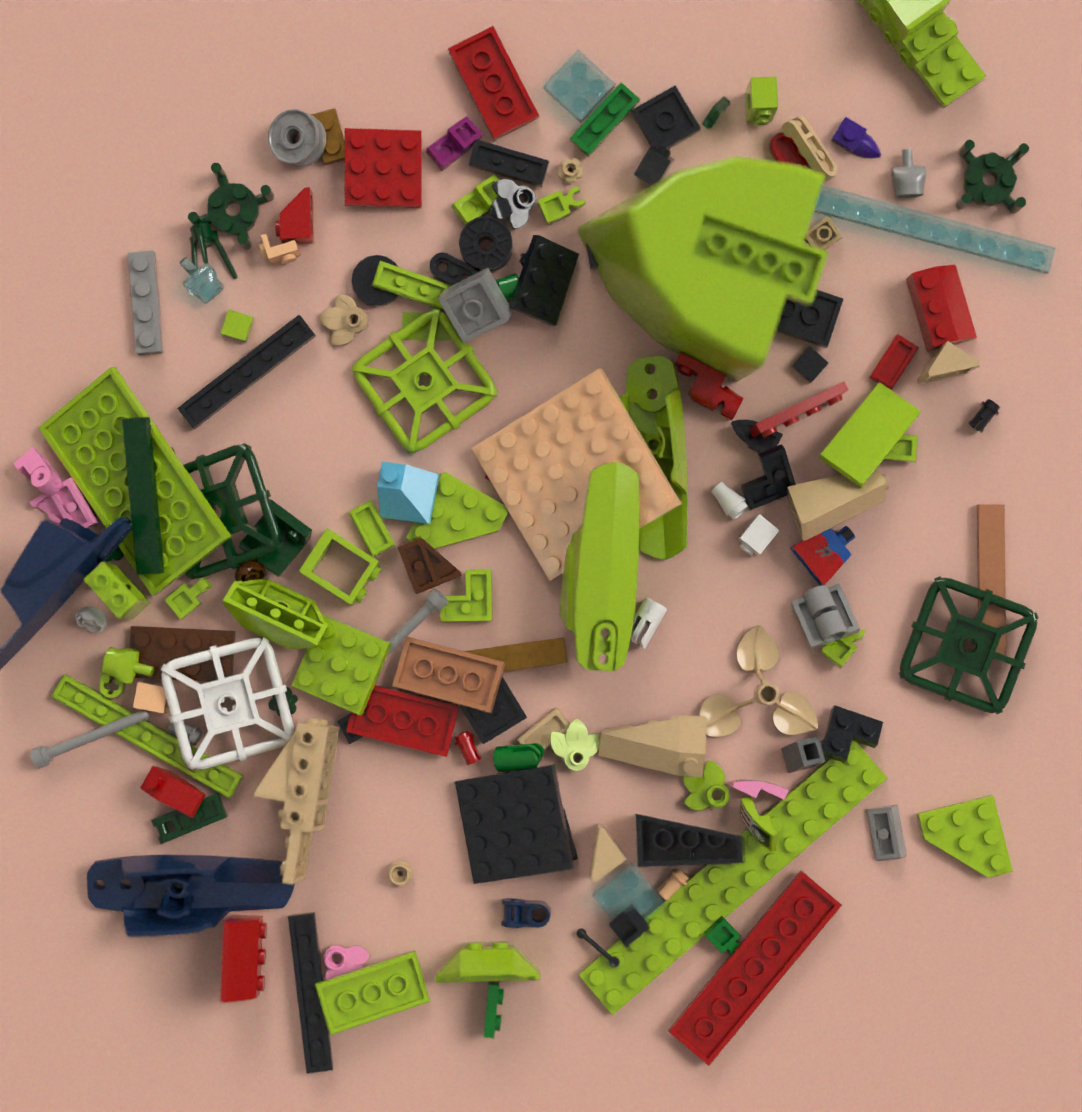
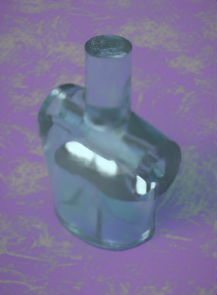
(201, 281)

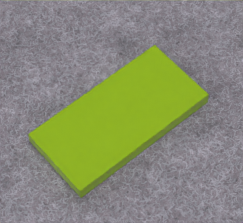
(870, 435)
(372, 992)

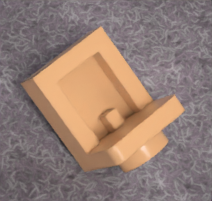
(281, 253)

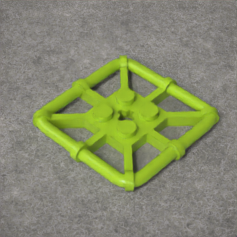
(422, 397)

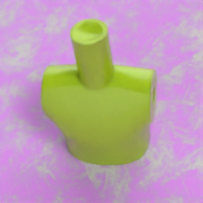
(124, 664)

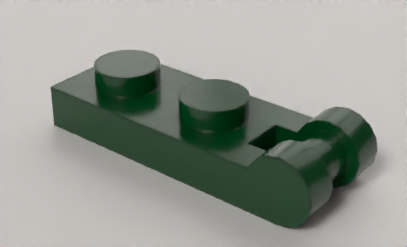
(209, 811)

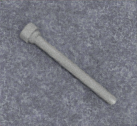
(434, 601)
(42, 755)

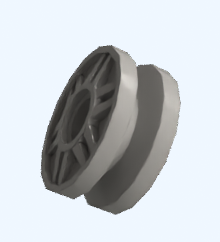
(283, 133)

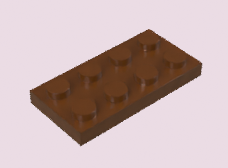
(162, 645)

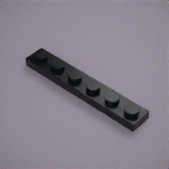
(246, 372)
(307, 973)

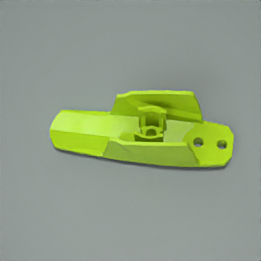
(663, 430)
(603, 569)

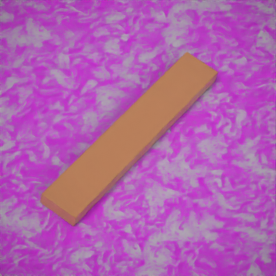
(992, 562)

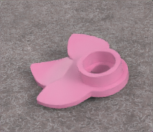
(352, 959)

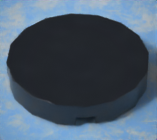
(363, 278)

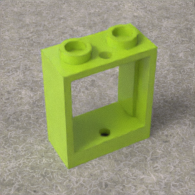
(318, 554)
(110, 585)

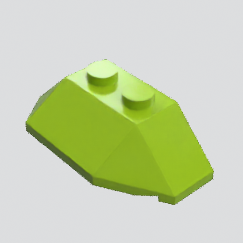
(276, 613)
(487, 963)

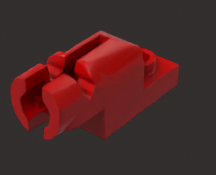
(707, 386)

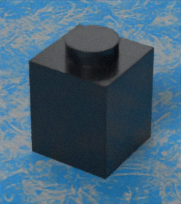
(654, 165)

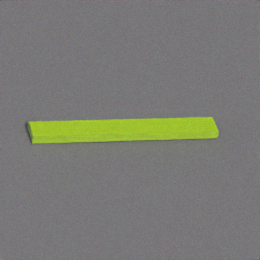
(143, 734)

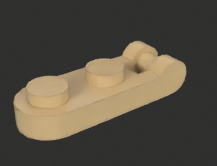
(810, 146)

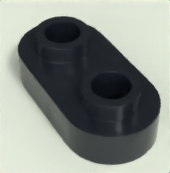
(455, 269)

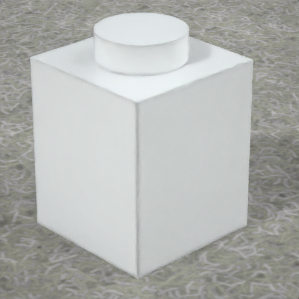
(757, 535)

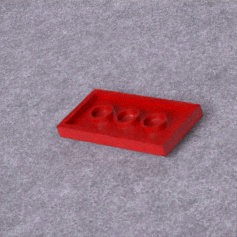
(493, 83)
(406, 721)

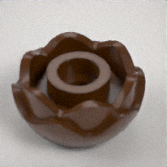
(250, 571)

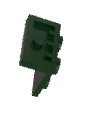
(293, 535)

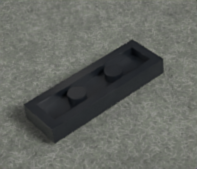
(509, 163)

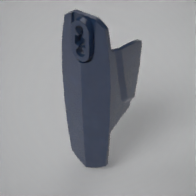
(52, 571)
(184, 890)

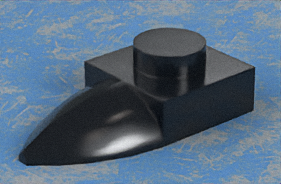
(758, 443)

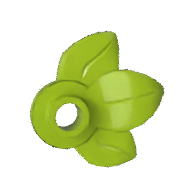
(703, 787)

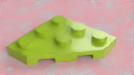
(459, 514)
(970, 834)

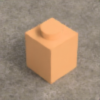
(151, 697)

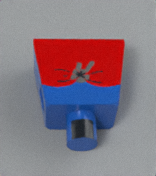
(824, 553)

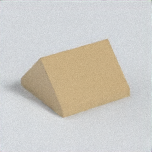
(946, 363)
(605, 854)

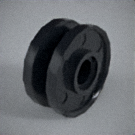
(482, 229)

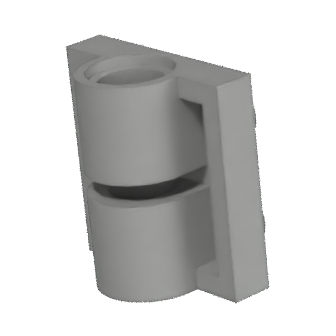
(824, 615)

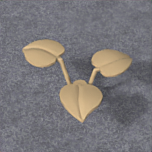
(793, 712)

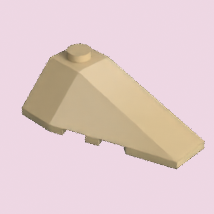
(665, 746)

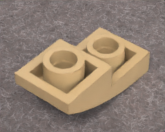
(823, 234)

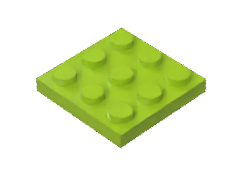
(343, 666)

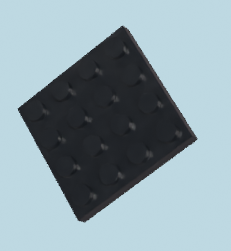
(514, 824)

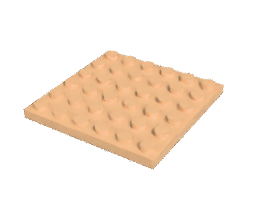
(547, 459)

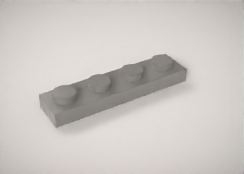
(145, 302)

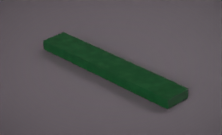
(143, 495)

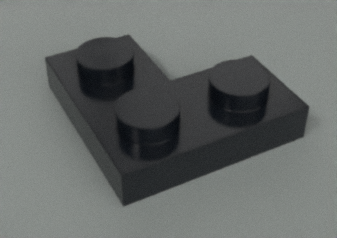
(775, 479)
(845, 727)

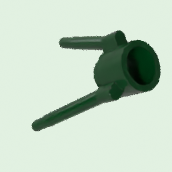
(202, 238)

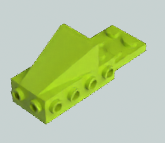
(927, 44)

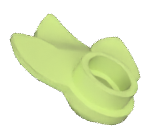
(575, 741)

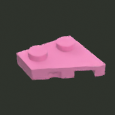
(67, 504)

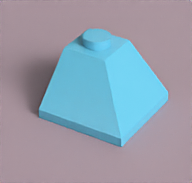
(406, 493)

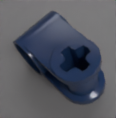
(523, 913)

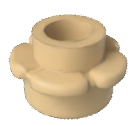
(567, 163)
(393, 875)

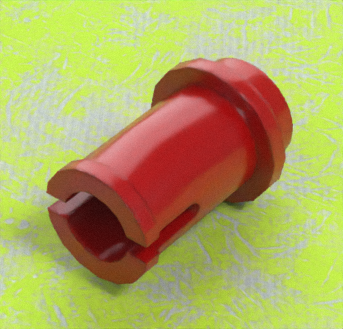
(467, 747)

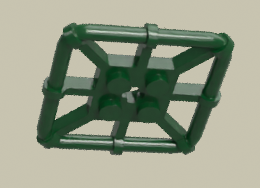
(233, 515)
(961, 629)

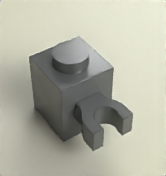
(803, 754)

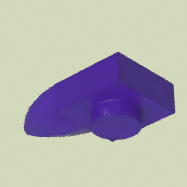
(856, 140)

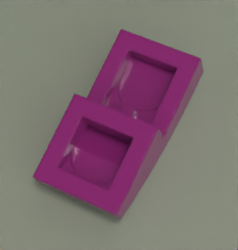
(454, 144)

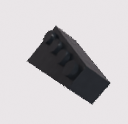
(676, 844)

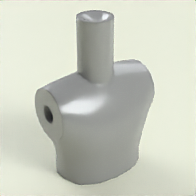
(908, 178)

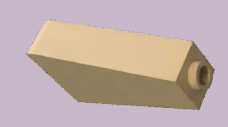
(833, 500)

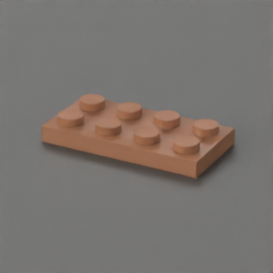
(449, 674)

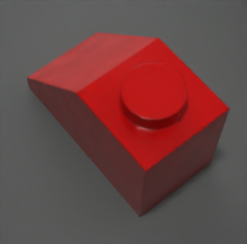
(297, 219)
(172, 790)

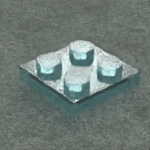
(579, 86)
(626, 889)

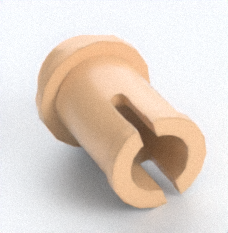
(673, 883)

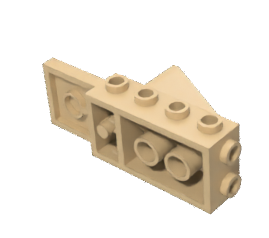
(303, 781)

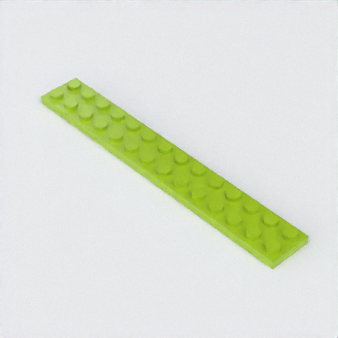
(723, 887)

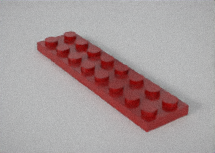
(754, 968)

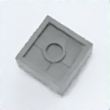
(475, 305)

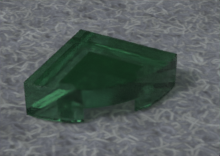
(715, 112)

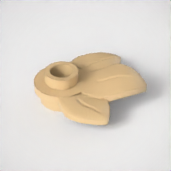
(340, 320)

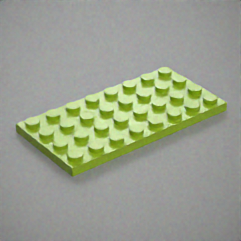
(92, 449)

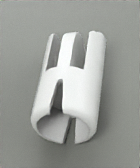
(647, 621)

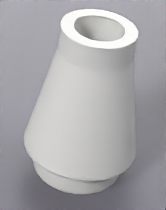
(730, 501)

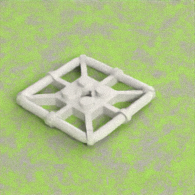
(213, 693)

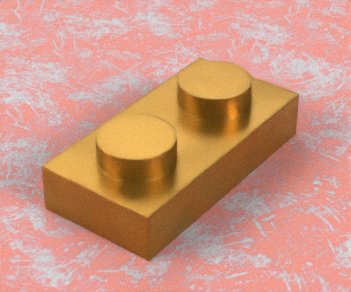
(335, 143)

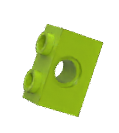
(761, 100)

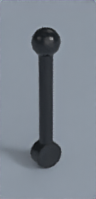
(613, 961)

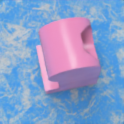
(39, 471)

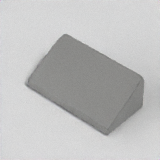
(886, 833)

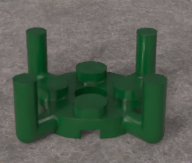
(1002, 171)
(226, 195)

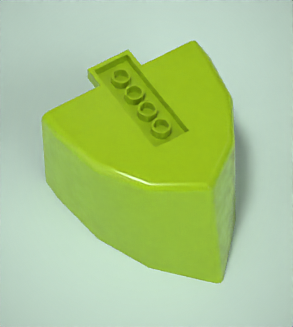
(712, 257)

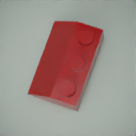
(940, 306)
(242, 958)

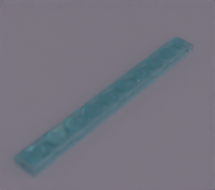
(935, 229)

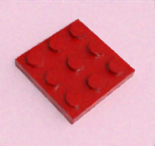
(383, 168)

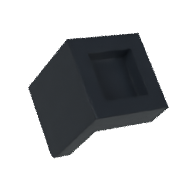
(629, 925)

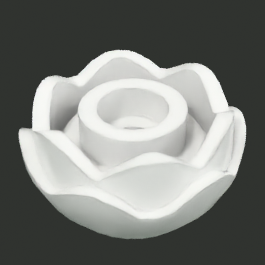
(91, 618)

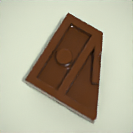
(425, 565)

